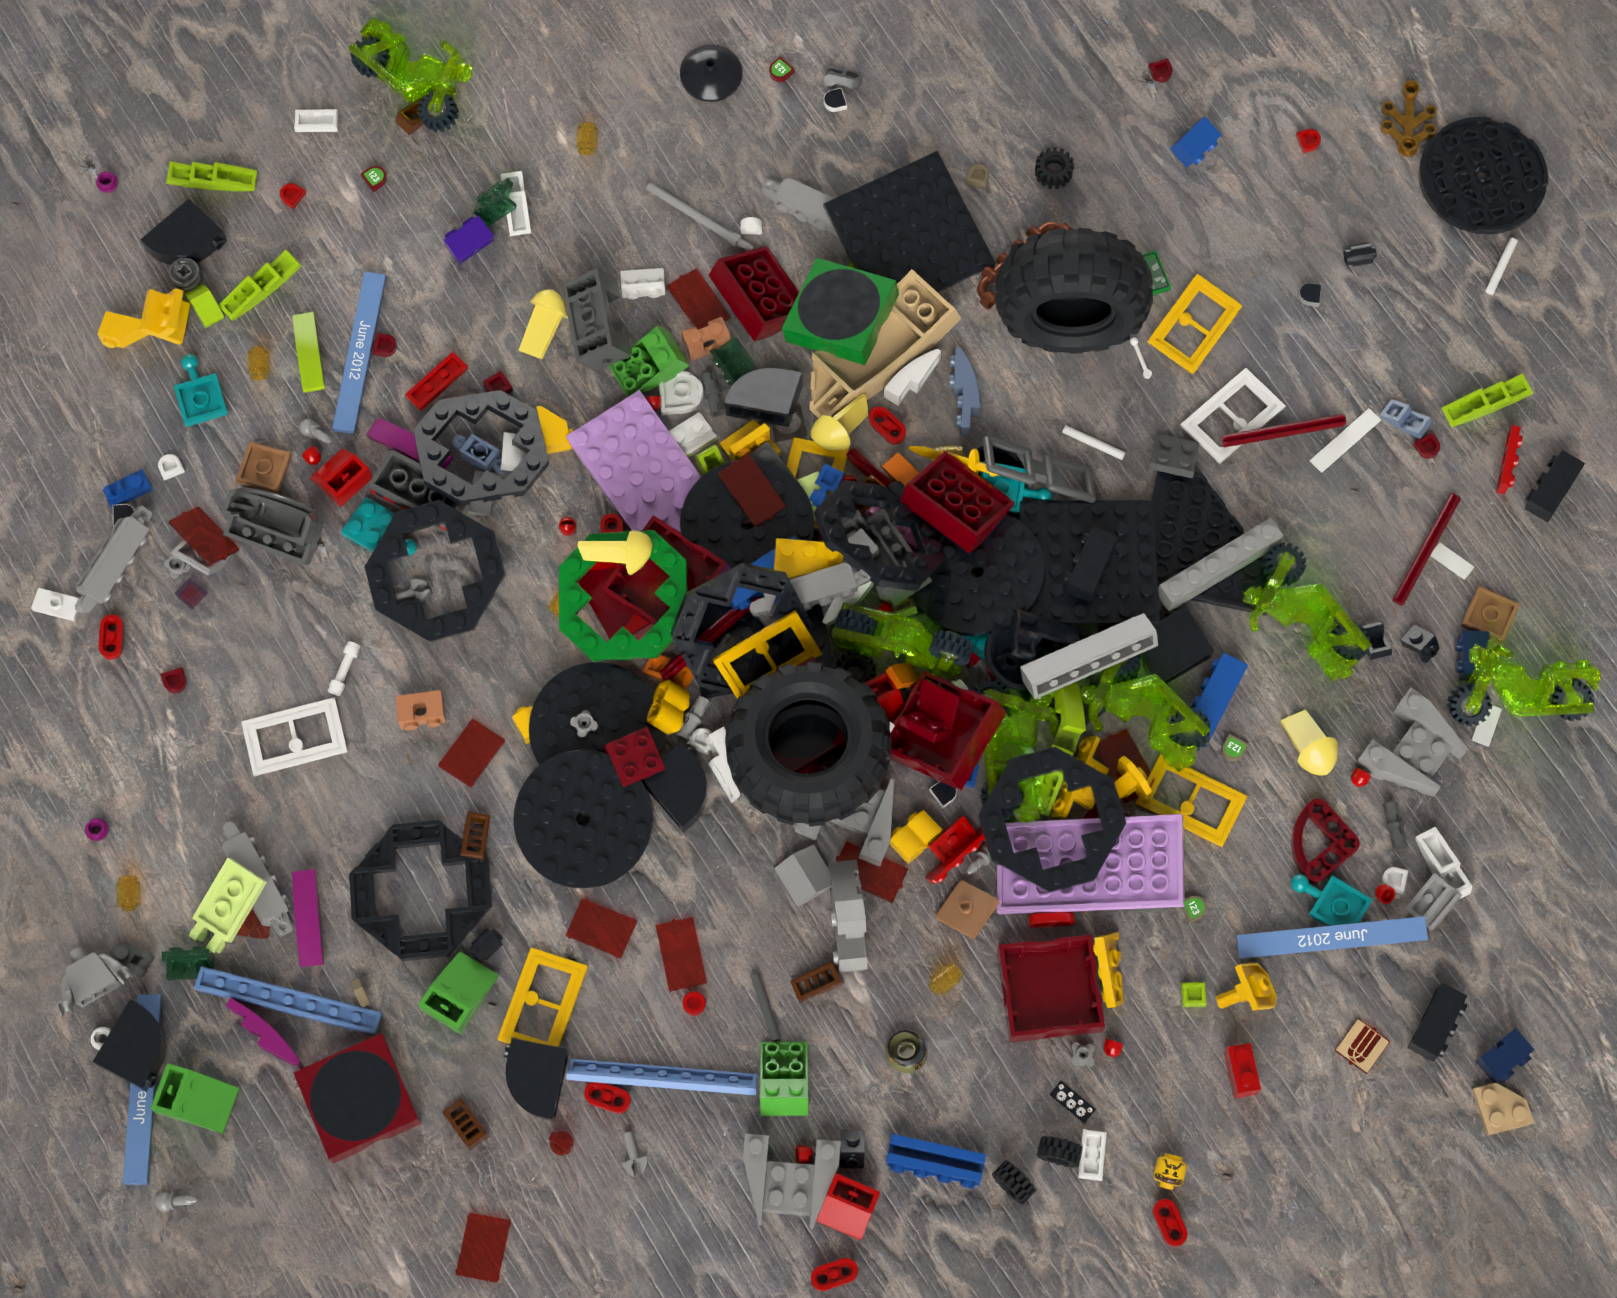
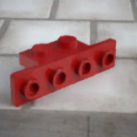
(952, 847)

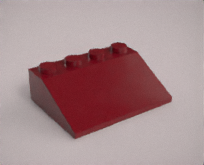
(755, 290)
(956, 501)

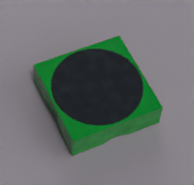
(840, 311)

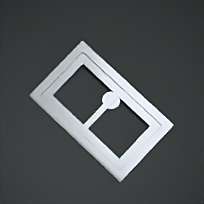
(1246, 378)
(298, 756)

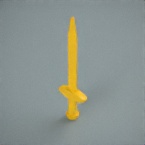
(972, 462)

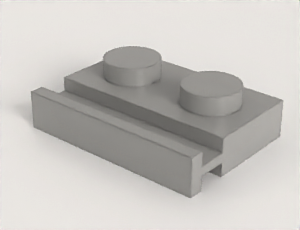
(1434, 901)

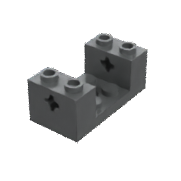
(594, 340)

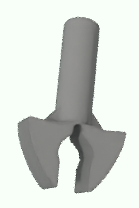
(413, 593)
(633, 1155)

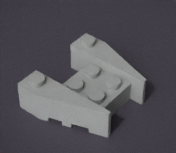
(1420, 749)
(869, 820)
(848, 916)
(789, 1186)

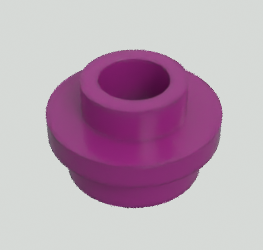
(106, 177)
(92, 824)

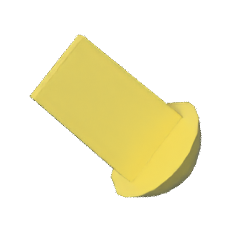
(543, 322)
(834, 431)
(632, 552)
(1315, 750)

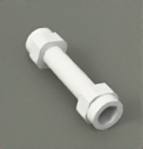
(351, 651)

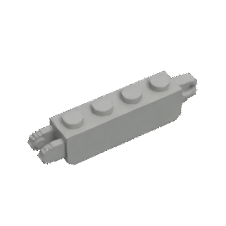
(800, 201)
(111, 559)
(818, 588)
(270, 906)

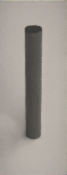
(765, 1006)

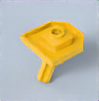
(1132, 780)
(1254, 987)

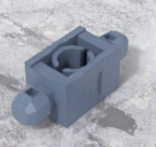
(478, 445)

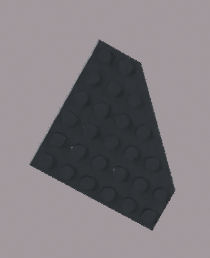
(1191, 526)

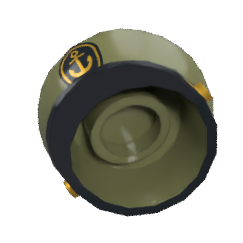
(906, 1051)

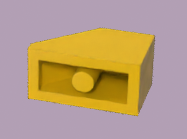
(119, 330)
(554, 431)

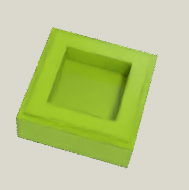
(1193, 994)

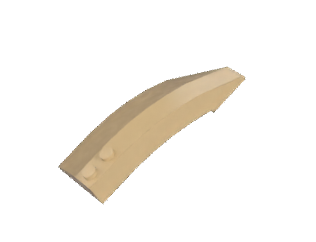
(912, 329)

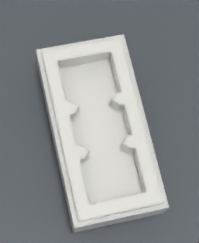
(316, 120)
(55, 604)
(1092, 1155)

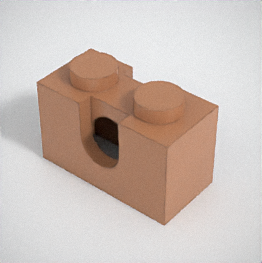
(694, 339)
(409, 704)

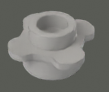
(176, 571)
(586, 717)
(1077, 1059)

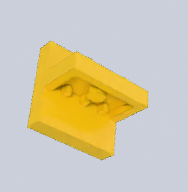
(165, 315)
(747, 440)

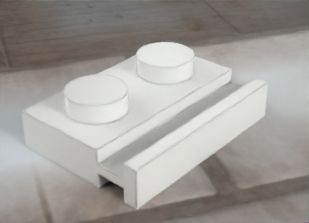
(693, 434)

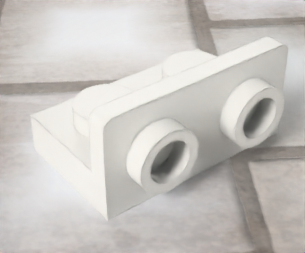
(642, 283)

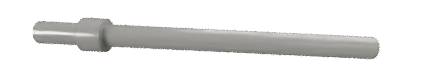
(733, 238)

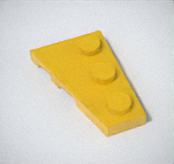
(803, 557)
(1107, 970)

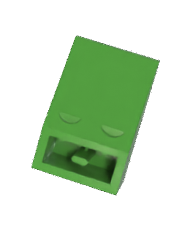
(653, 361)
(458, 992)
(784, 1079)
(194, 1098)

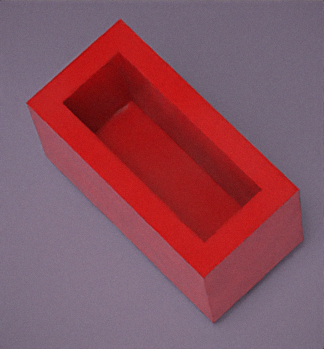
(1242, 1070)

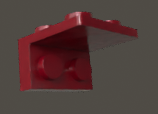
(933, 713)
(634, 757)

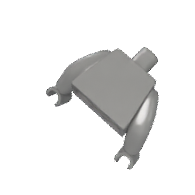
(89, 979)

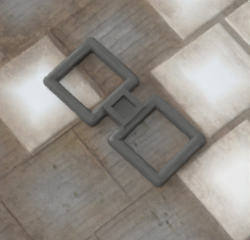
(1039, 470)

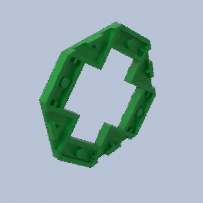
(623, 644)

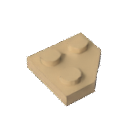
(1501, 1108)

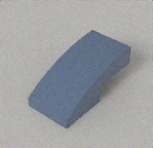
(1403, 418)

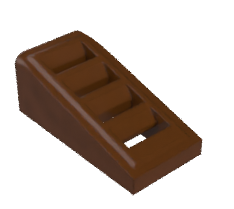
(407, 120)
(478, 819)
(838, 981)
(475, 1139)

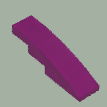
(397, 439)
(307, 918)
(269, 1039)

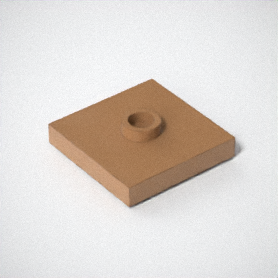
(263, 467)
(1490, 613)
(967, 909)

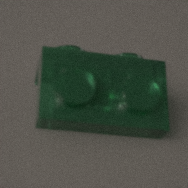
(495, 202)
(733, 360)
(186, 963)

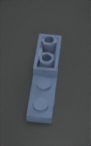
(966, 388)

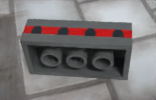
(402, 485)

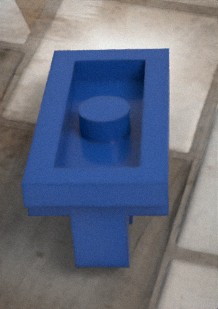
(127, 488)

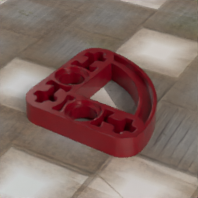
(1337, 846)

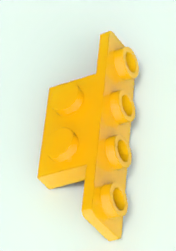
(1083, 796)

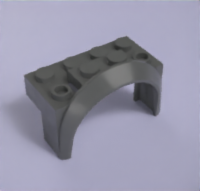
(276, 512)
(888, 536)

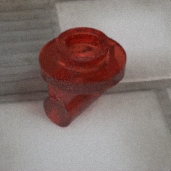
(561, 1143)

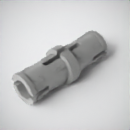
(693, 718)

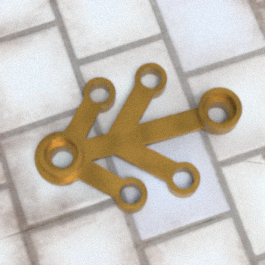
(1408, 122)

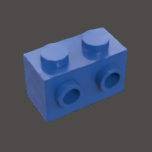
(1195, 142)

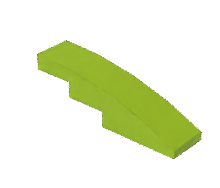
(209, 177)
(260, 286)
(308, 352)
(1487, 401)
(1070, 706)
(1052, 782)

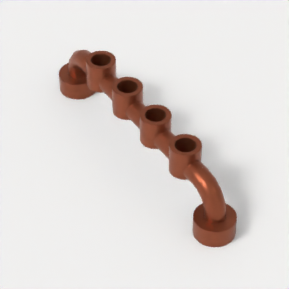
(989, 274)

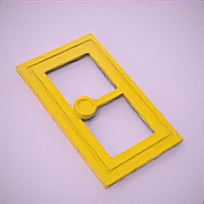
(1176, 313)
(799, 445)
(759, 642)
(1215, 836)
(531, 998)

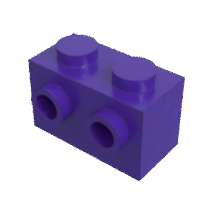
(468, 239)

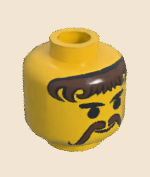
(1170, 1171)

